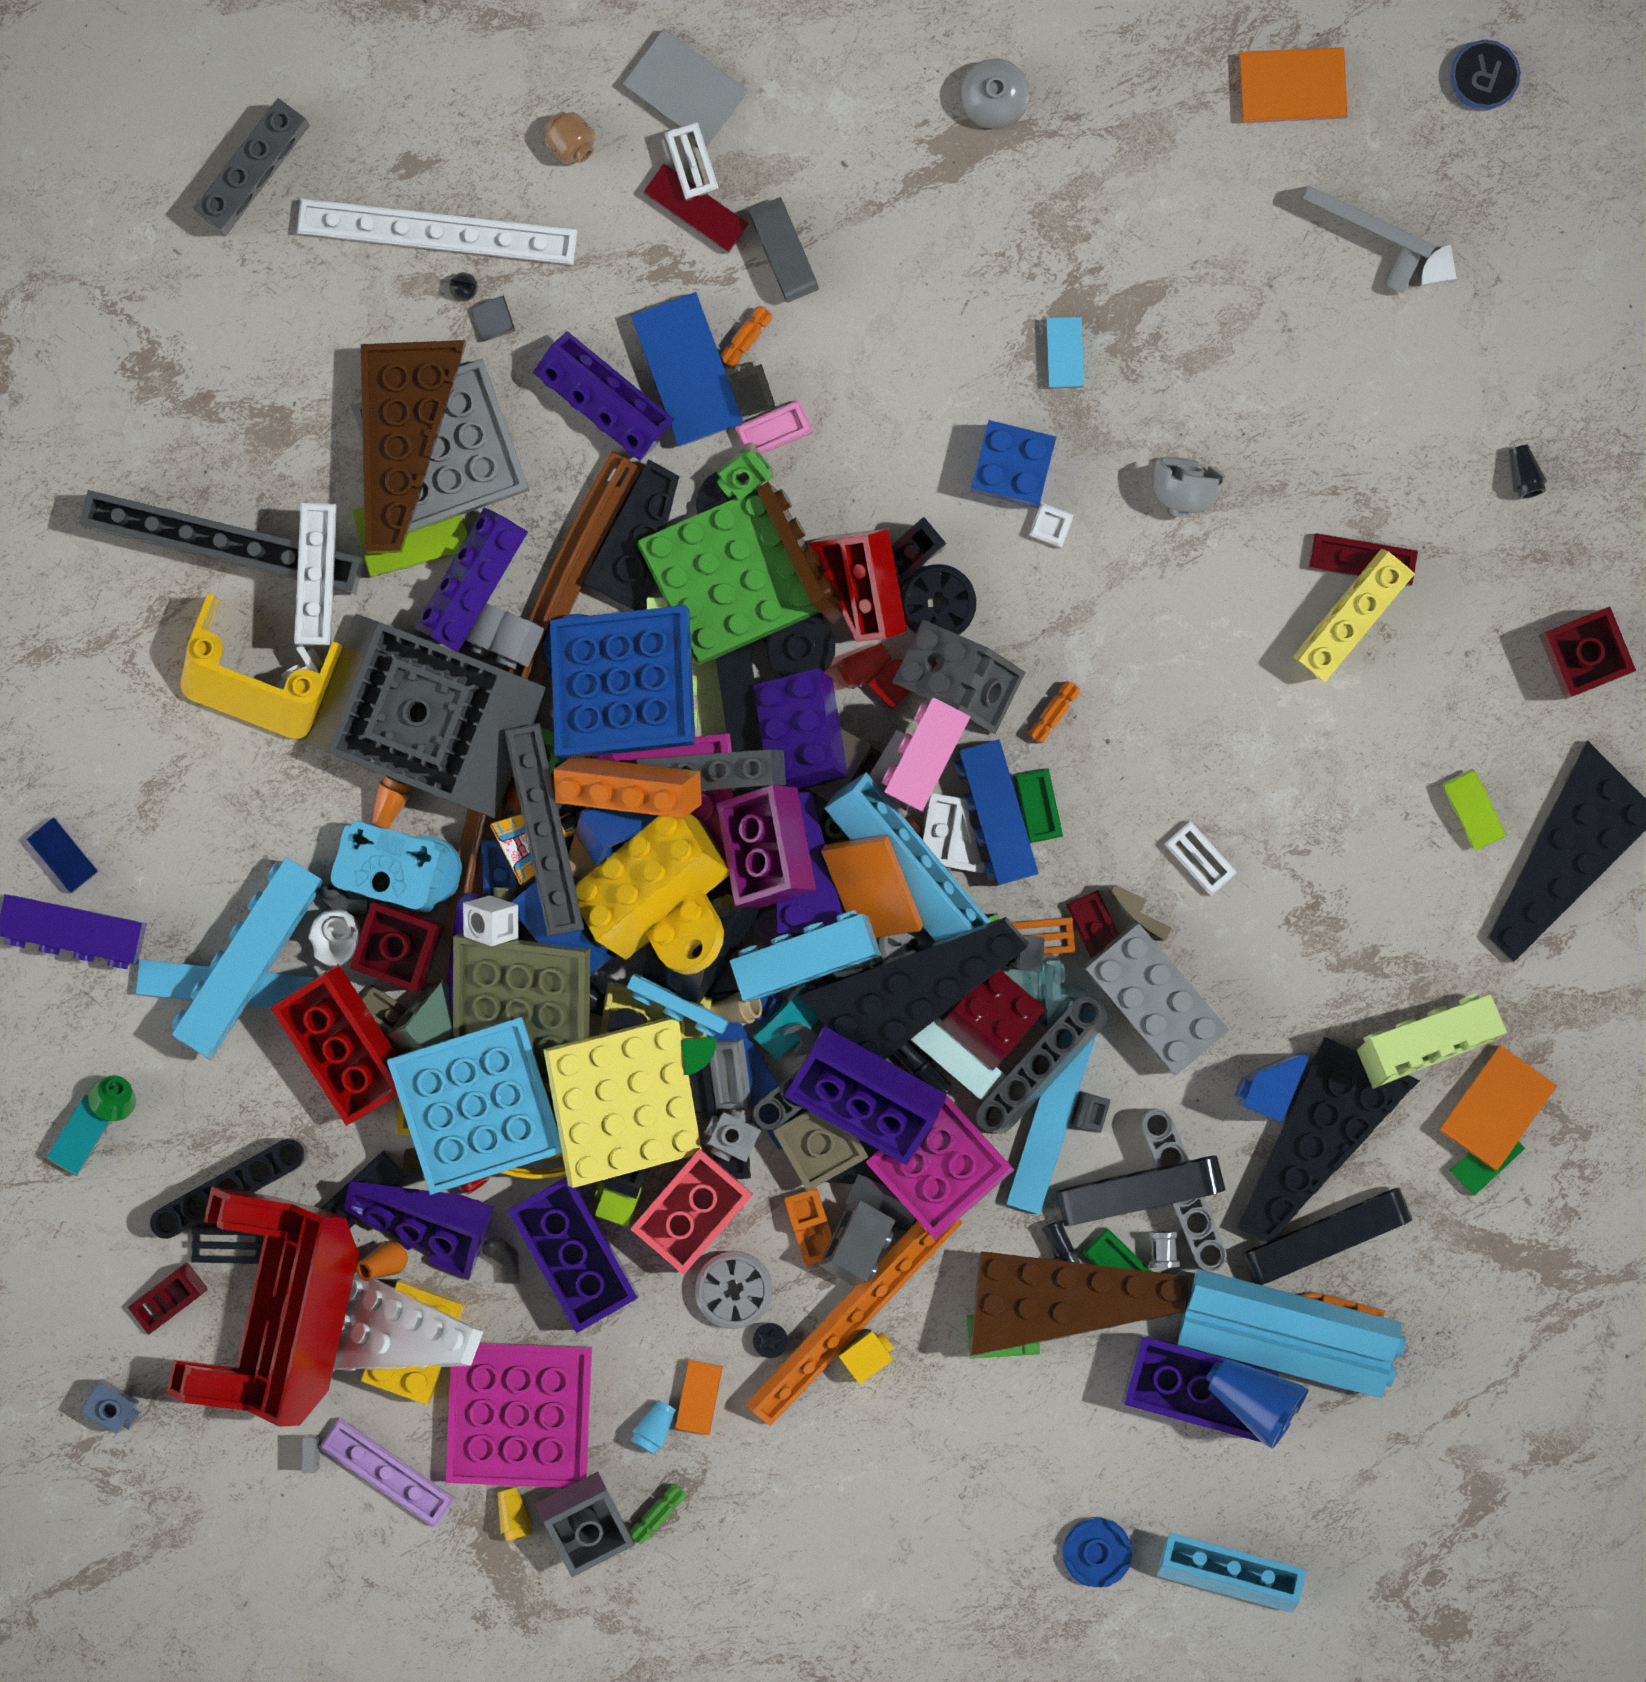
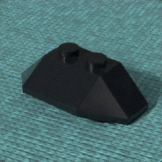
(735, 923)

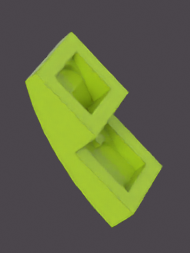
(1474, 809)

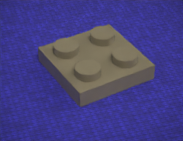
(818, 1148)

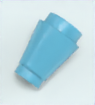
(653, 1428)

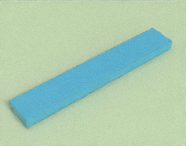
(179, 981)
(1048, 1130)

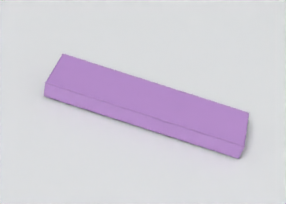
(387, 1472)

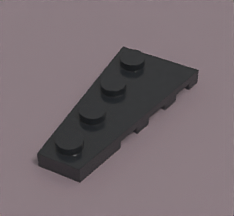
(619, 565)

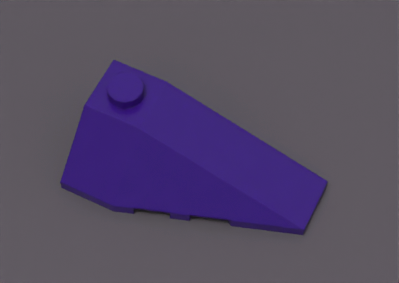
(439, 1225)

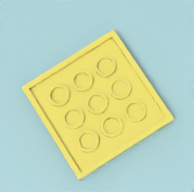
(622, 1101)

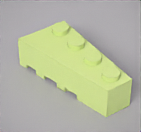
(1430, 1040)

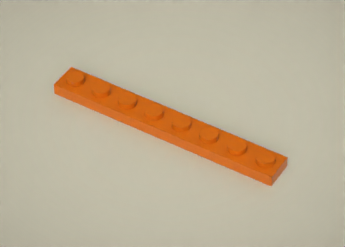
(845, 1323)

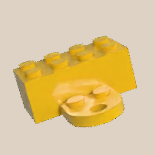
(658, 894)

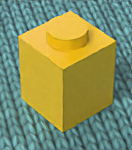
(867, 1355)

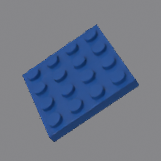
(622, 682)

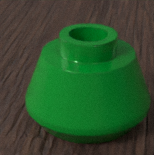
(112, 1098)

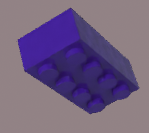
(573, 1254)
(1174, 1384)

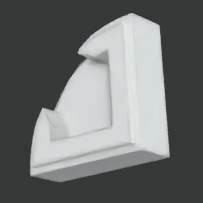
(1439, 267)

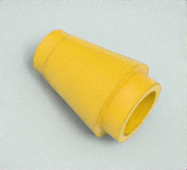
(513, 1516)

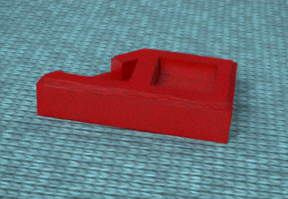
(883, 685)

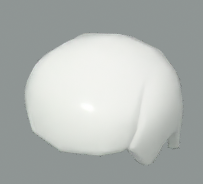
(334, 937)

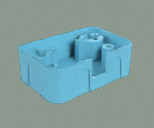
(412, 881)

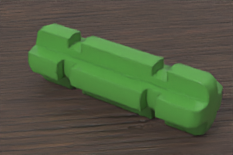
(657, 1514)

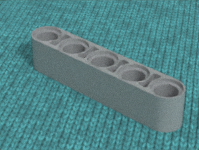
(1209, 1234)

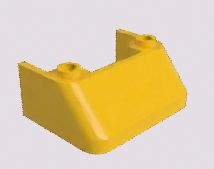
(279, 710)

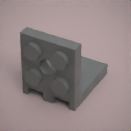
(971, 677)

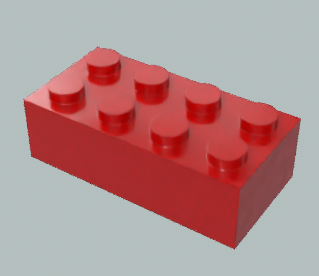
(339, 1043)

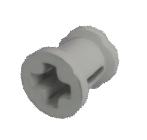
(1164, 1249)

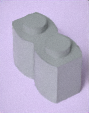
(504, 635)

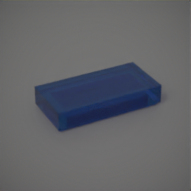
(62, 855)

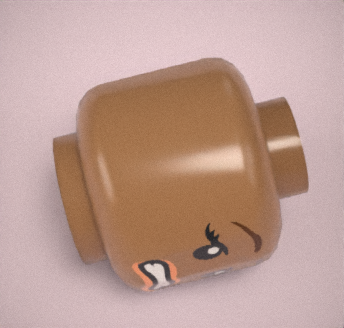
(569, 137)

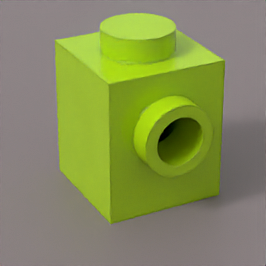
(615, 1206)

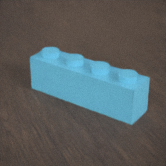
(804, 957)
(1231, 1572)

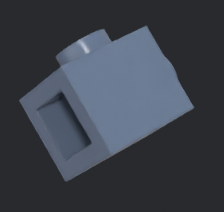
(111, 1407)

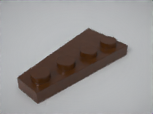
(800, 554)

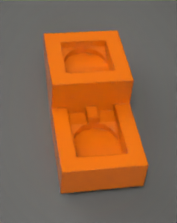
(809, 1225)

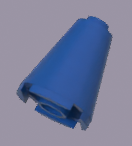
(1257, 1398)

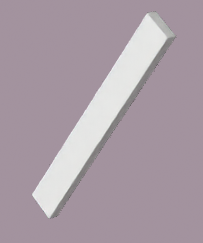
(437, 232)

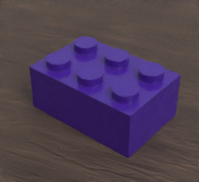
(803, 720)

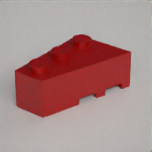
(865, 582)

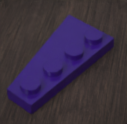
(818, 905)

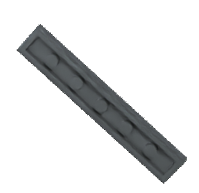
(543, 830)

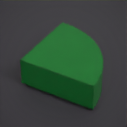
(697, 1053)

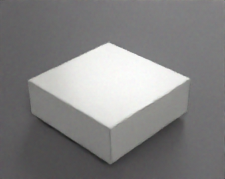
(1051, 525)

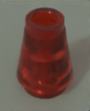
(863, 665)

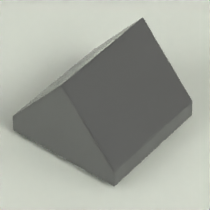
(1090, 1112)

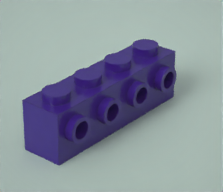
(603, 396)
(471, 579)
(71, 929)

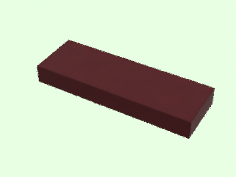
(700, 213)
(1353, 556)
(1092, 922)

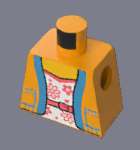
(514, 843)

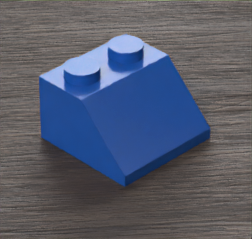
(1272, 1086)

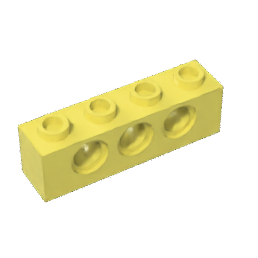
(1353, 615)

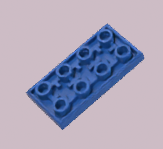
(687, 369)

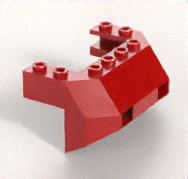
(291, 1315)

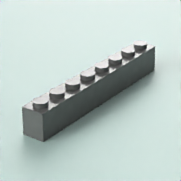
(207, 538)

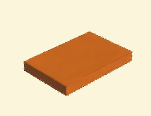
(1293, 85)
(873, 884)
(1498, 1108)

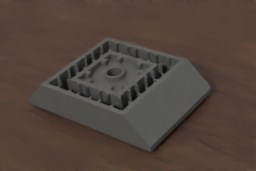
(461, 741)

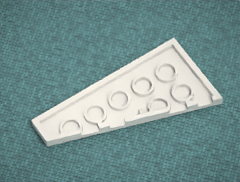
(398, 1332)

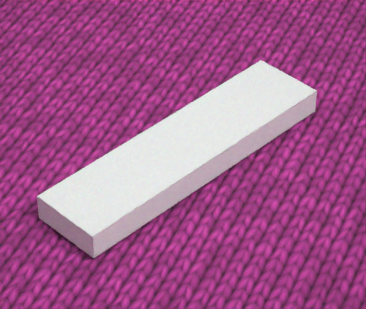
(315, 574)

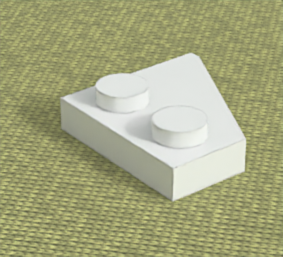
(950, 833)

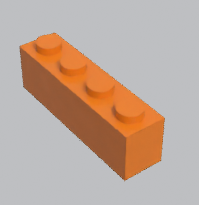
(627, 787)

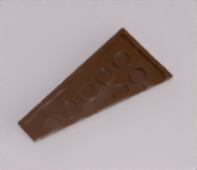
(402, 414)
(1048, 1299)

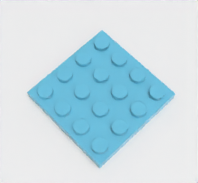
(476, 1105)

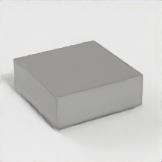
(310, 1453)

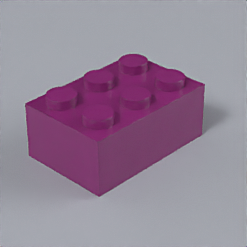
(766, 846)

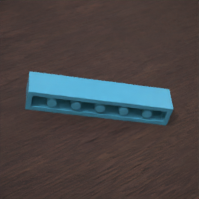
(942, 903)
(247, 958)

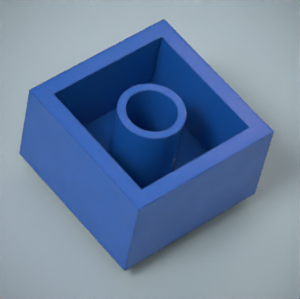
(1013, 464)

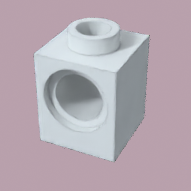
(490, 920)

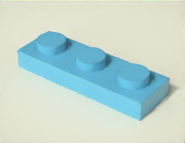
(677, 1005)

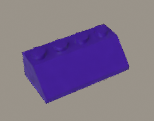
(865, 1095)

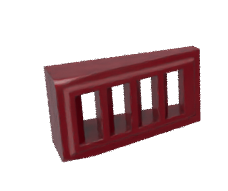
(191, 1282)

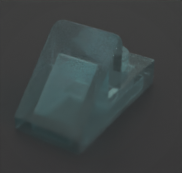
(1051, 993)

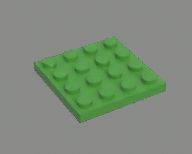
(729, 576)

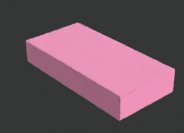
(775, 428)

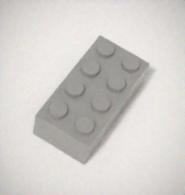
(1155, 998)

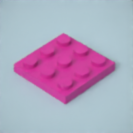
(946, 1173)

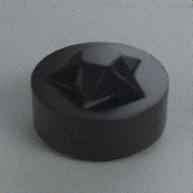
(770, 1340)

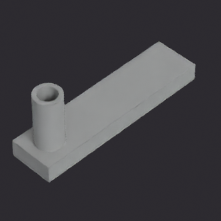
(1412, 246)

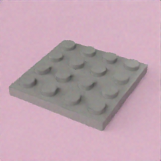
(472, 454)

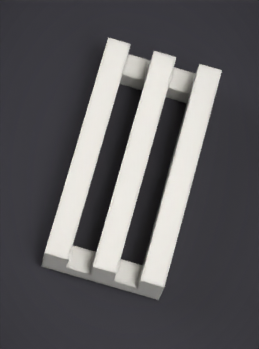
(700, 190)
(1220, 880)

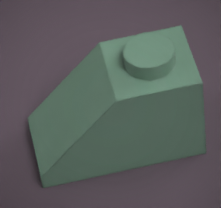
(426, 1019)

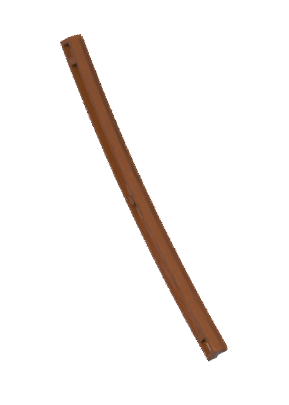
(554, 602)

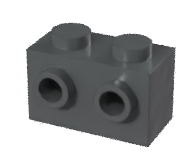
(858, 1243)

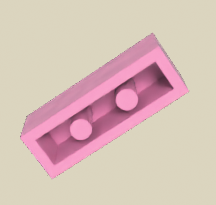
(925, 753)

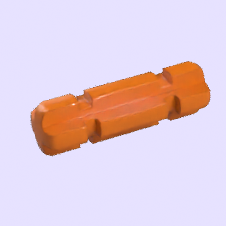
(746, 336)
(1054, 712)

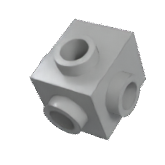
(742, 1143)

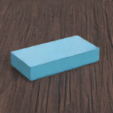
(1065, 352)

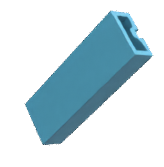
(1291, 1333)

